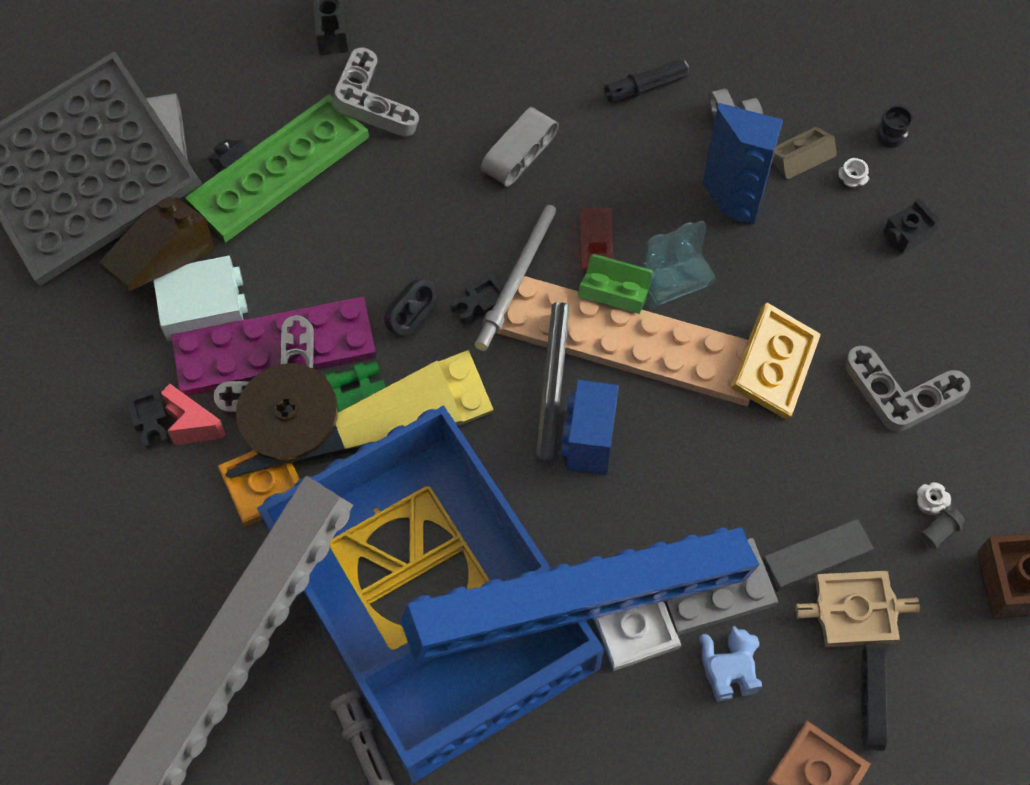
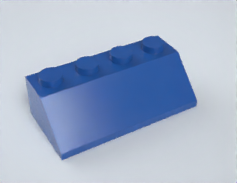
(740, 160)

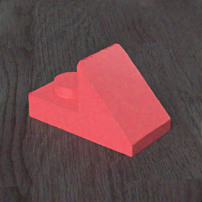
(192, 422)

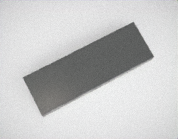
(818, 554)

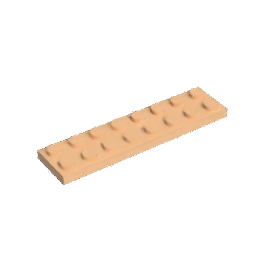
(629, 340)

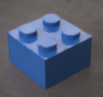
(589, 427)

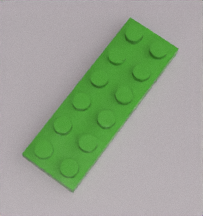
(276, 168)

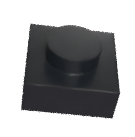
(226, 153)

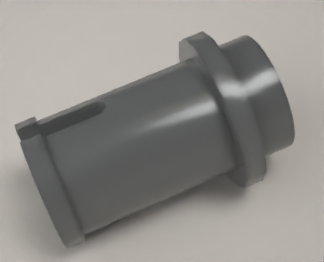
(942, 527)

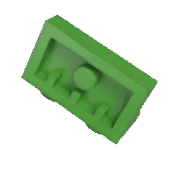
(615, 283)

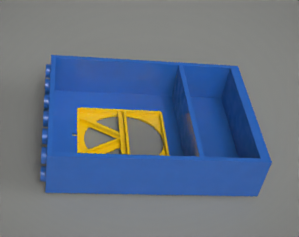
(457, 699)

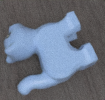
(731, 668)

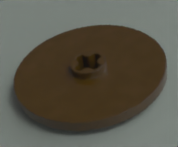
(304, 428)

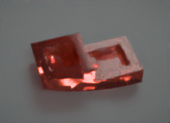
(595, 234)

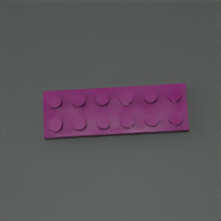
(252, 345)

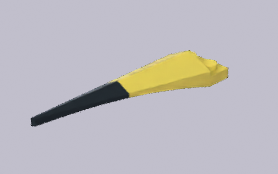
(447, 383)

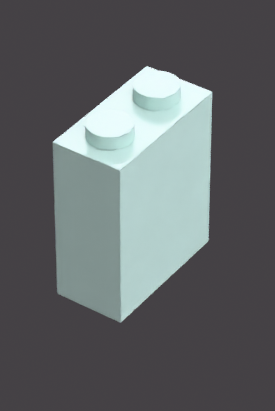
(200, 296)

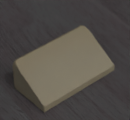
(804, 152)

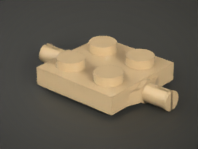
(857, 608)

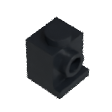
(911, 226)

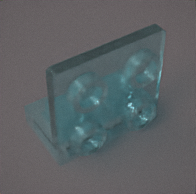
(677, 263)

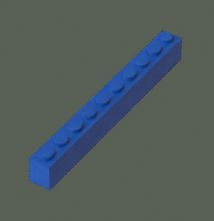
(575, 593)

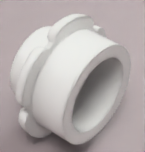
(857, 167)
(925, 502)

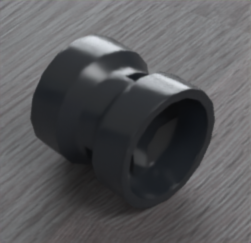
(894, 126)

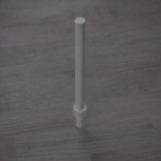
(495, 318)

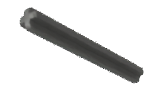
(552, 382)

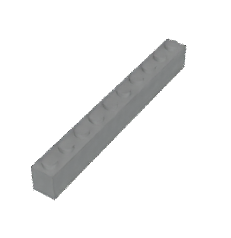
(235, 638)

